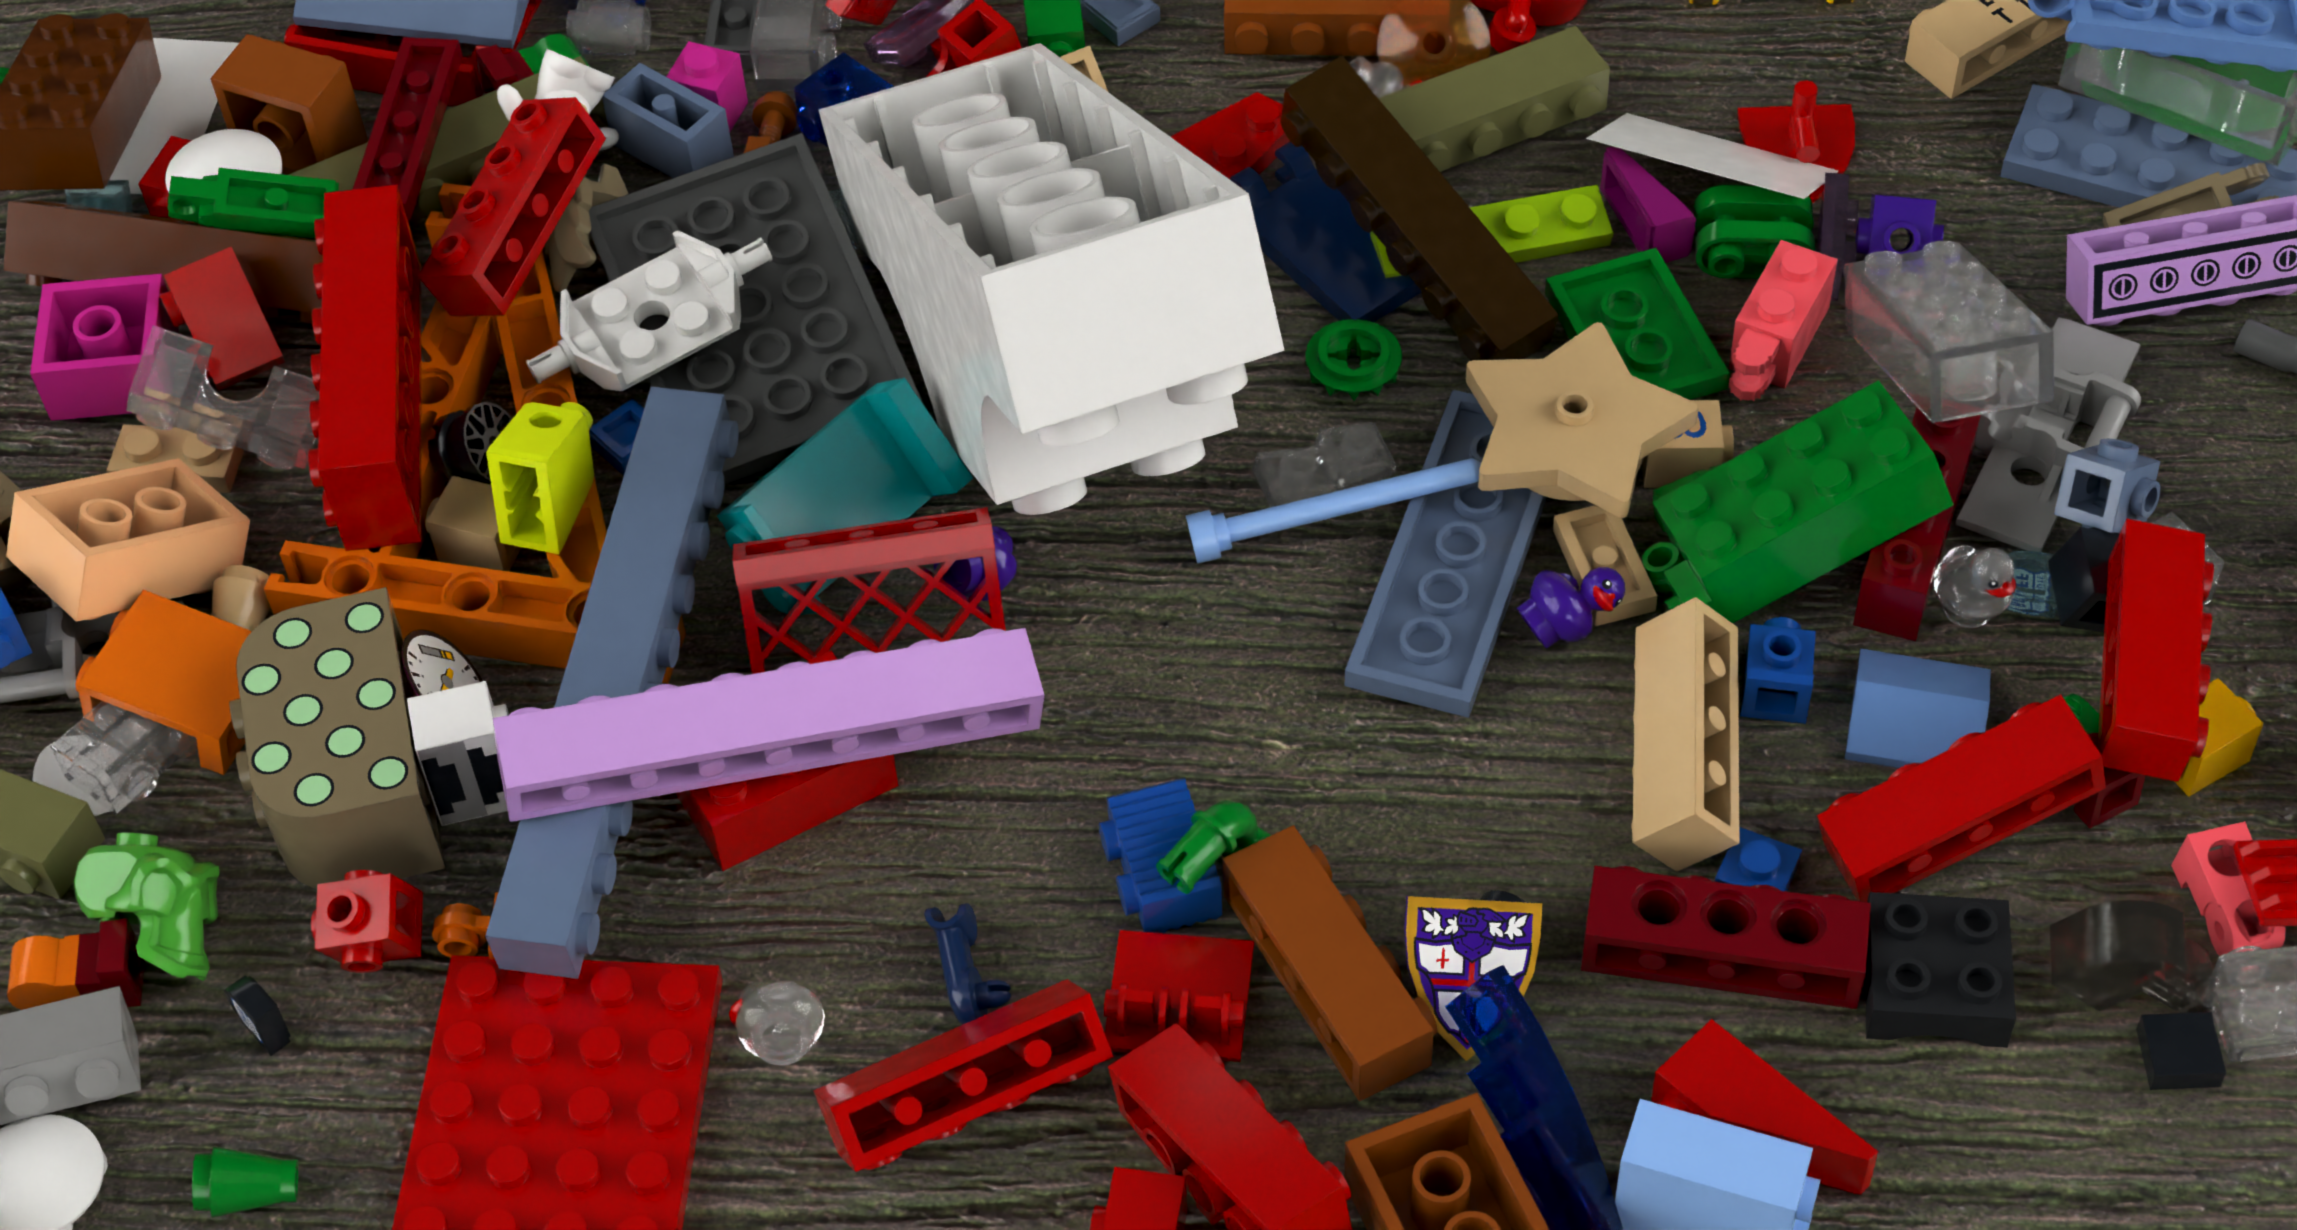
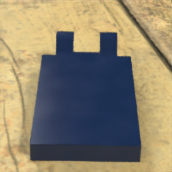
(1319, 242)

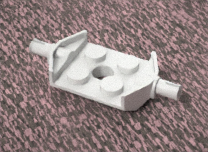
(688, 285)

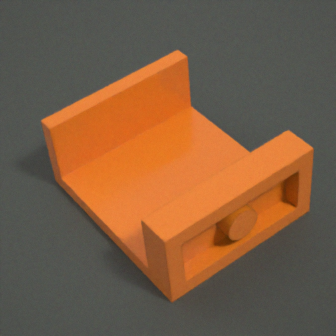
(171, 670)

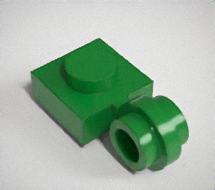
(1673, 575)

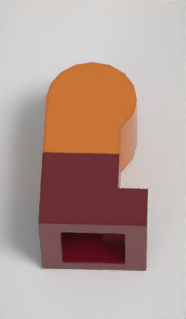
(58, 969)

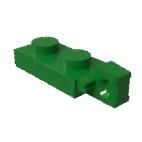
(251, 201)

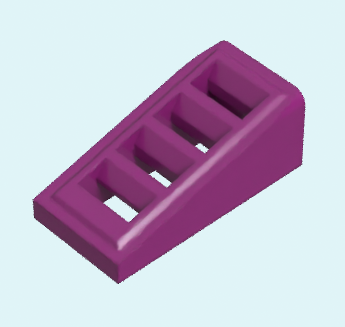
(1646, 207)

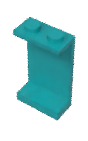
(858, 470)

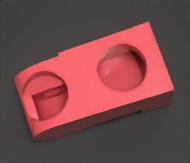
(2221, 890)

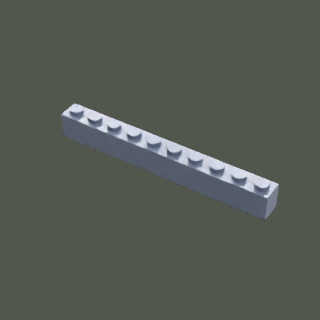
(621, 648)

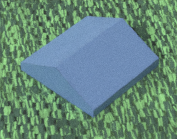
(1913, 708)

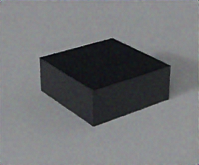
(2181, 1050)

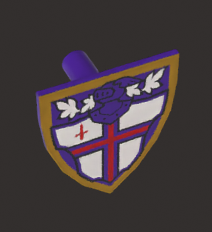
(1458, 942)

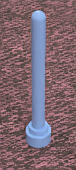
(1215, 533)

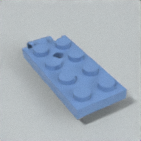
(2206, 29)

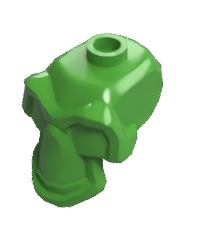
(152, 889)

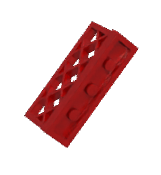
(861, 551)

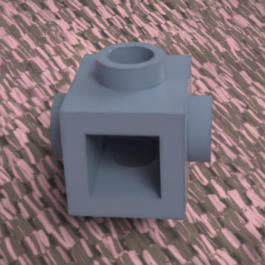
(2108, 485)

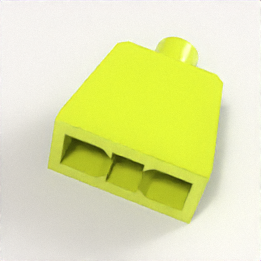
(541, 474)

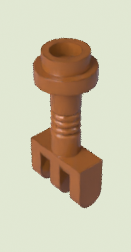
(774, 117)

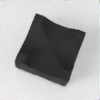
(1939, 968)

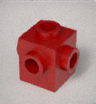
(368, 920)

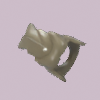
(571, 242)

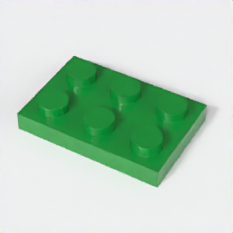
(1645, 320)

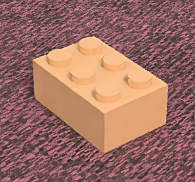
(123, 532)

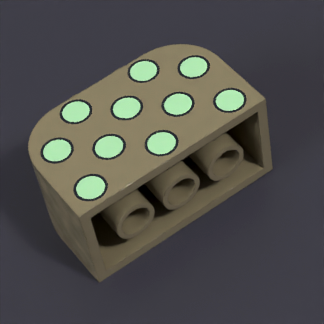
(334, 741)

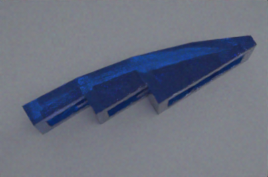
(1534, 1106)

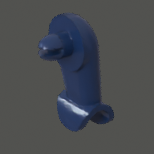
(966, 991)

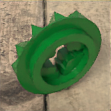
(1377, 352)

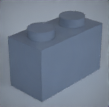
(666, 123)

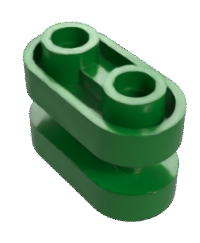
(1744, 226)

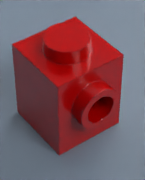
(1143, 1202)

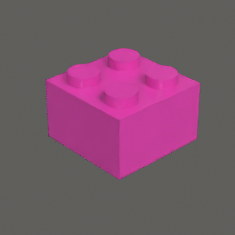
(93, 342)

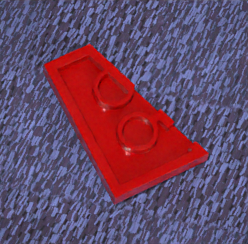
(1238, 136)

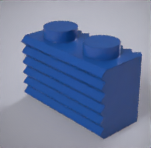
(1141, 832)

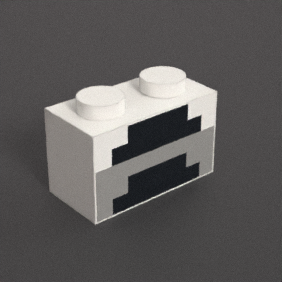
(459, 751)

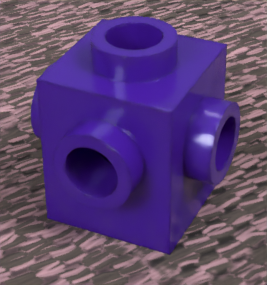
(1896, 212)

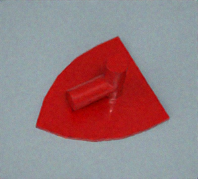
(1802, 131)

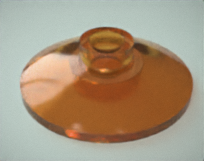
(1412, 20)

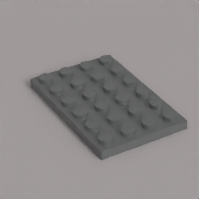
(807, 317)

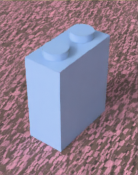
(1710, 1175)

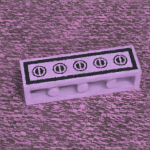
(2183, 261)

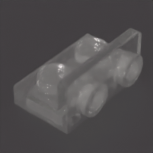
(2256, 1002)

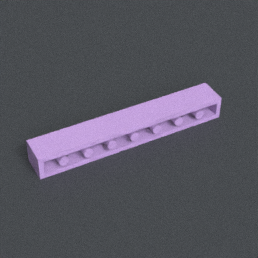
(767, 723)

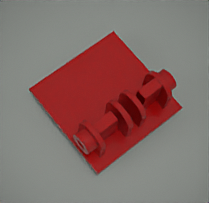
(1179, 981)

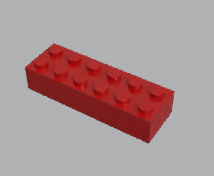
(367, 369)

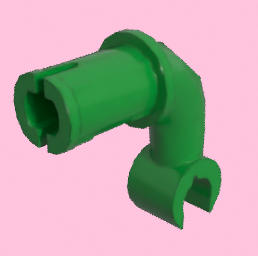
(1214, 834)

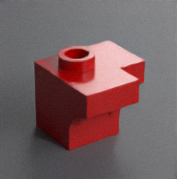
(973, 37)

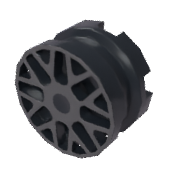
(464, 439)

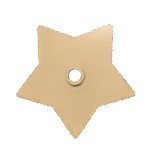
(1573, 422)

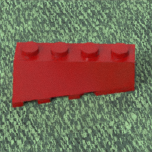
(1224, 1139)

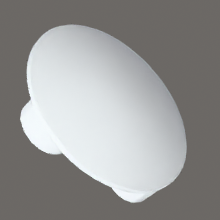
(225, 149)
(48, 1172)

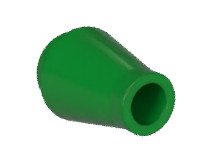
(241, 1181)

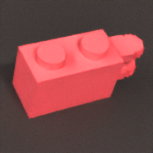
(1780, 319)

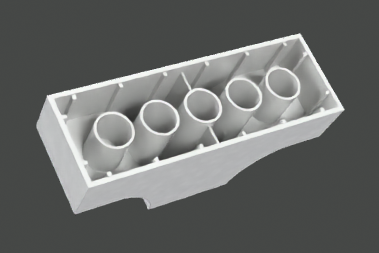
(1055, 271)

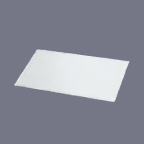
(178, 105)
(1713, 155)

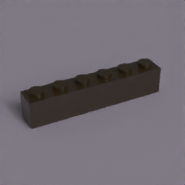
(1416, 215)

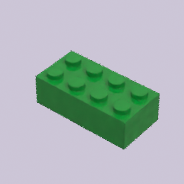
(1804, 502)

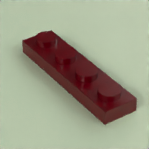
(410, 117)

